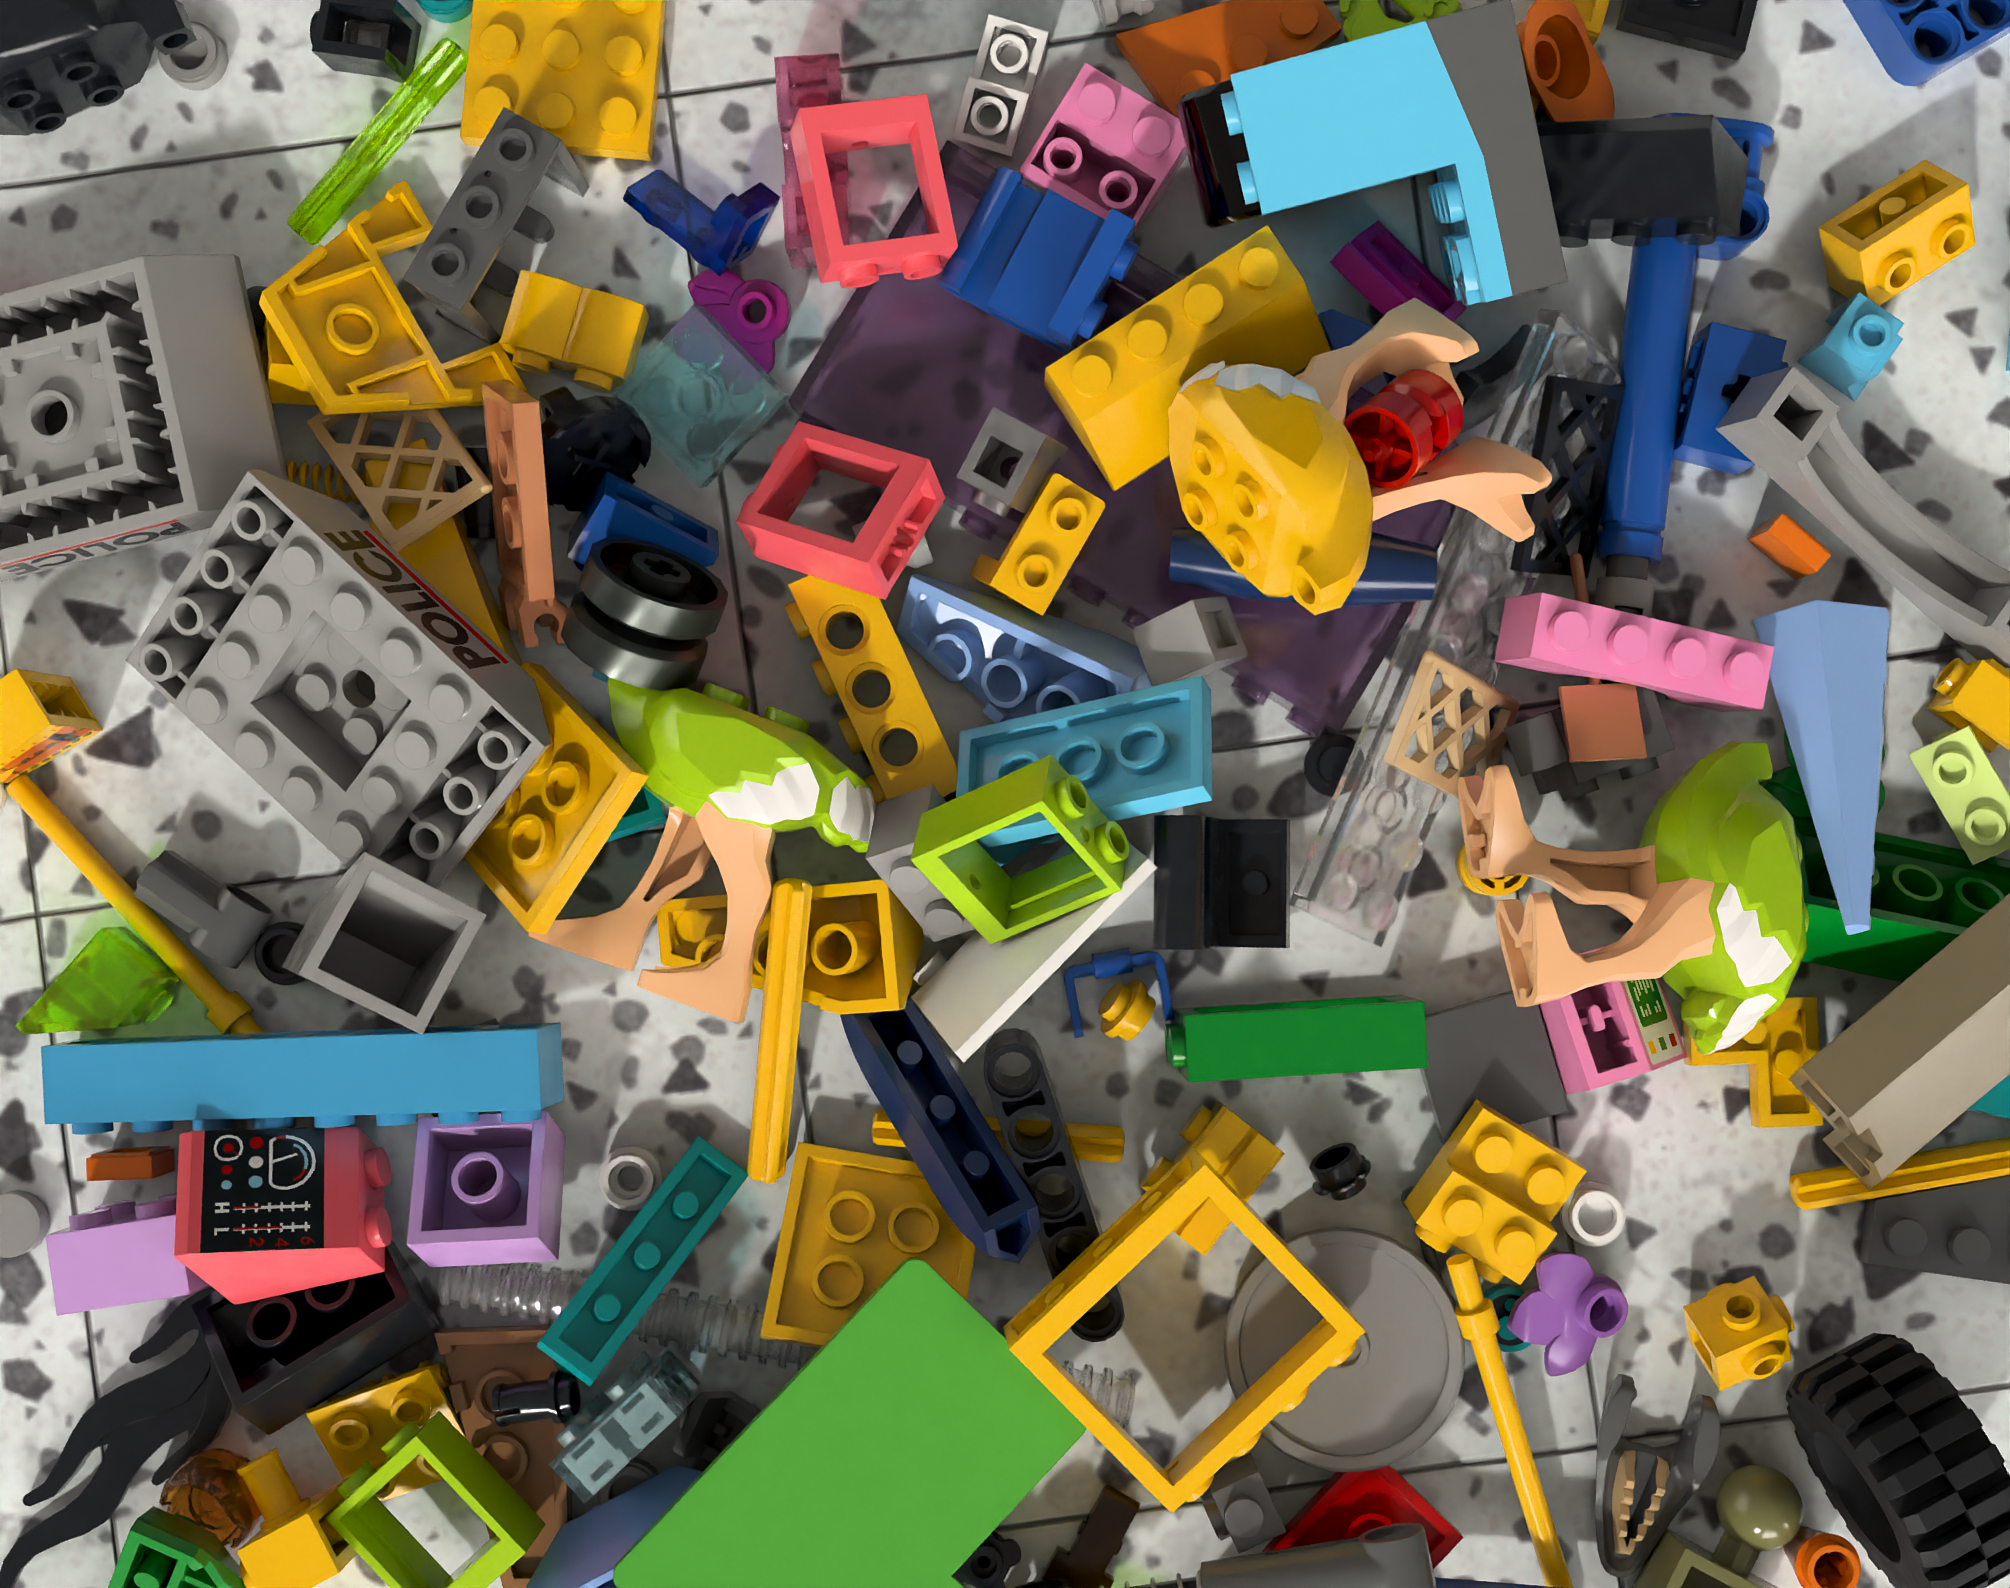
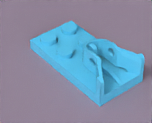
(1127, 749)

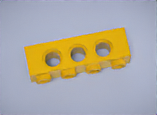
(879, 652)

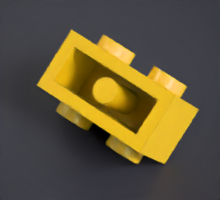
(1898, 233)

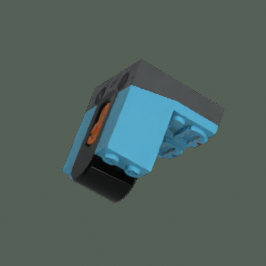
(1382, 111)

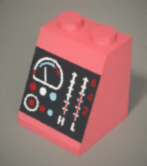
(280, 1209)

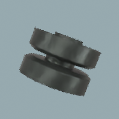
(643, 614)

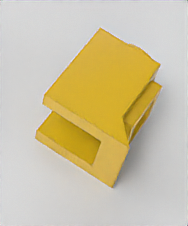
(1976, 697)

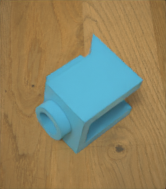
(1856, 346)

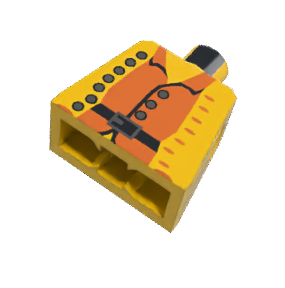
(40, 720)

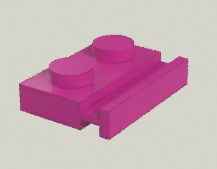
(1391, 274)

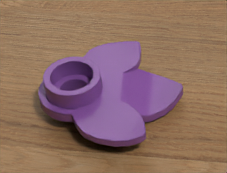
(1568, 1311)

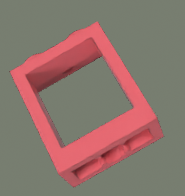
(866, 126)
(888, 534)

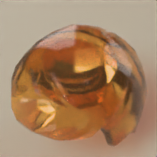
(213, 1495)

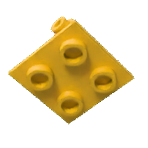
(362, 1421)

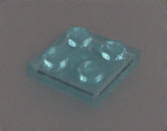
(701, 396)

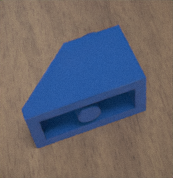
(627, 511)

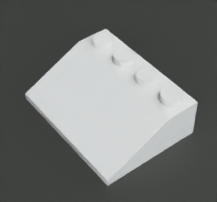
(987, 983)

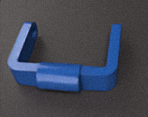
(1112, 964)

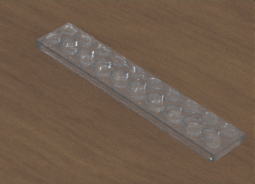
(1379, 812)

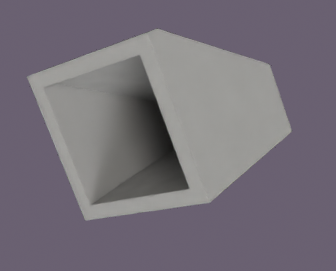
(385, 942)

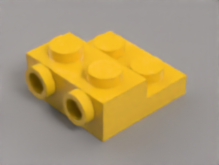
(1493, 1194)

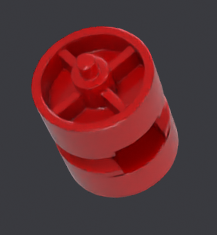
(1405, 426)

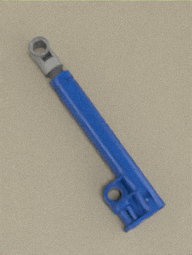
(1652, 377)

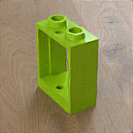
(982, 890)
(394, 1550)

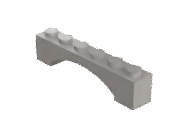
(1800, 444)

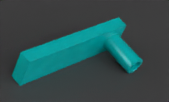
(642, 1262)

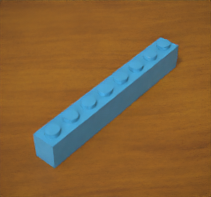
(304, 1075)

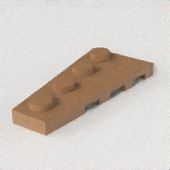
(521, 1451)

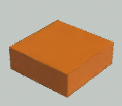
(1790, 546)
(130, 1163)

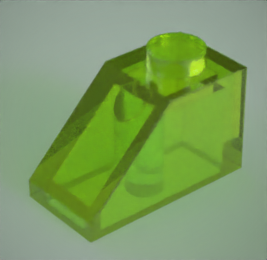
(104, 987)

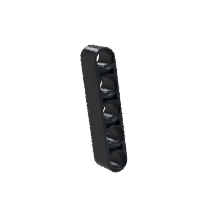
(1044, 1155)

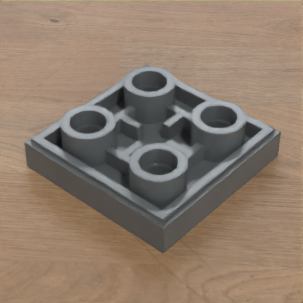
(1490, 1055)

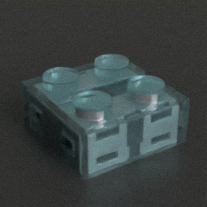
(611, 1433)

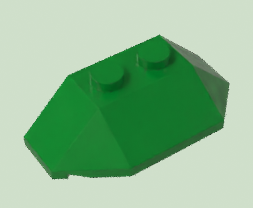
(173, 1553)

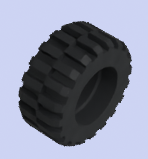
(1905, 1464)

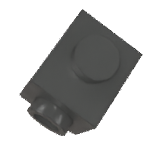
(712, 1424)

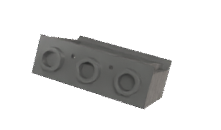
(482, 215)

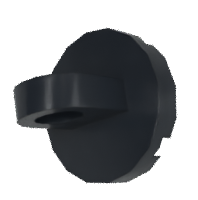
(585, 441)

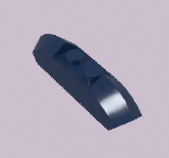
(944, 1130)

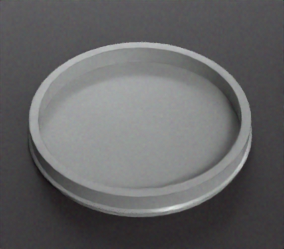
(1392, 1385)

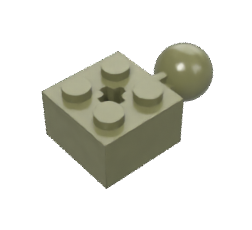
(1758, 1514)

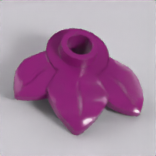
(729, 302)

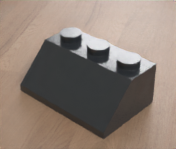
(1644, 179)
(312, 1342)

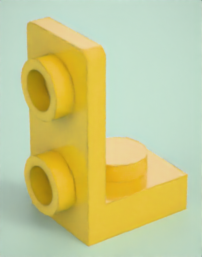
(1042, 545)

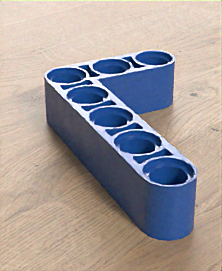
(1939, 23)

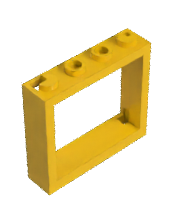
(1117, 1254)

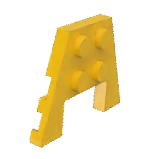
(355, 331)

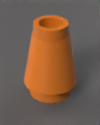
(1823, 1559)

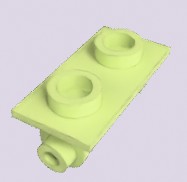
(1967, 791)

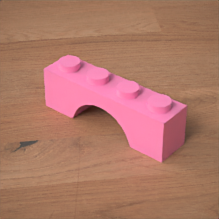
(1619, 646)

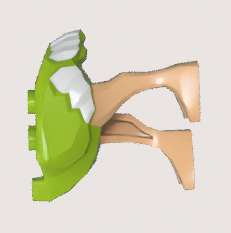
(729, 793)
(1706, 892)

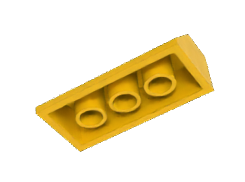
(1233, 309)

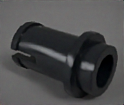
(537, 1400)

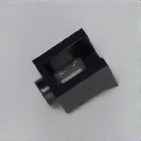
(366, 37)

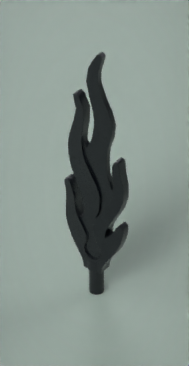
(134, 1425)

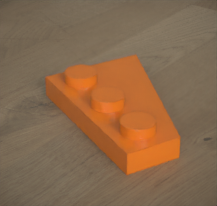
(1221, 41)

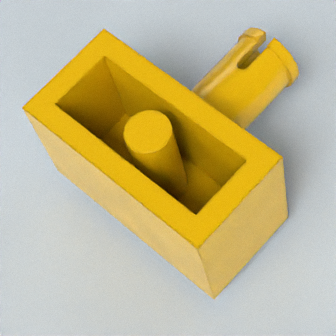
(295, 1539)

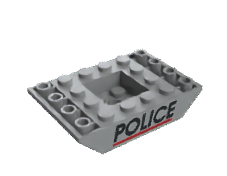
(157, 401)
(266, 663)

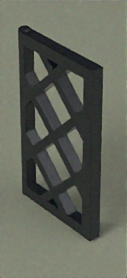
(1550, 443)

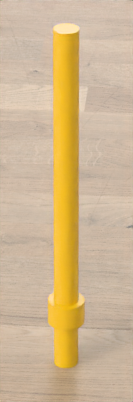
(226, 1010)
(1479, 1324)

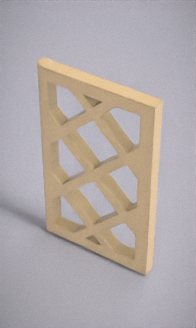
(433, 505)
(1418, 715)

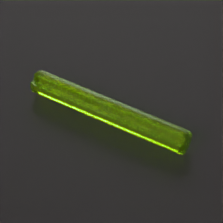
(379, 141)

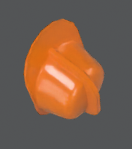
(1564, 64)

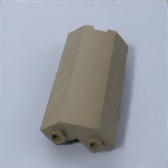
(1917, 1053)

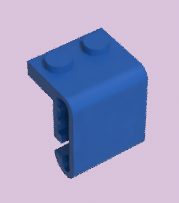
(1039, 261)

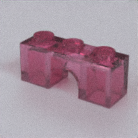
(807, 83)

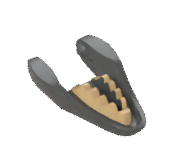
(1644, 1485)

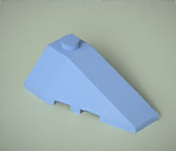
(1013, 655)

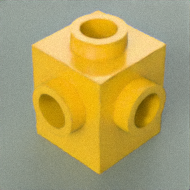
(1739, 1332)

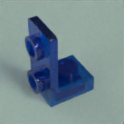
(711, 237)

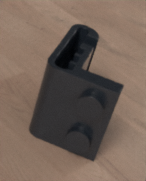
(1221, 883)

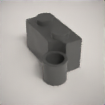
(1542, 751)

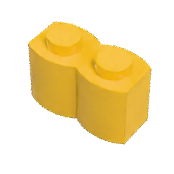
(573, 331)

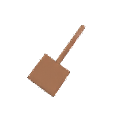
(1600, 718)

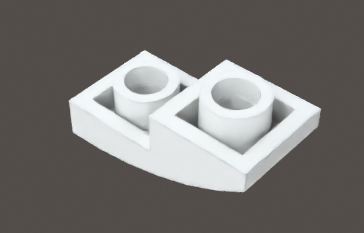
(1001, 85)

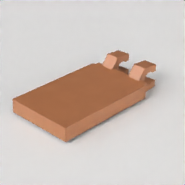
(520, 512)

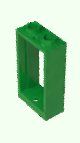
(1298, 1038)

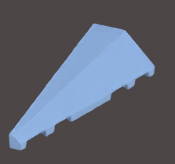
(1831, 699)

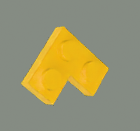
(1773, 1055)

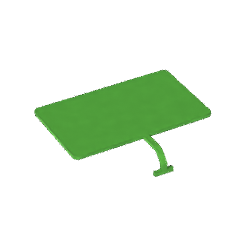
(870, 1460)

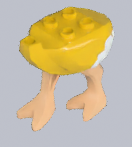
(1280, 478)

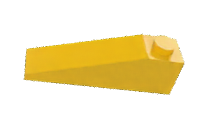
(857, 951)

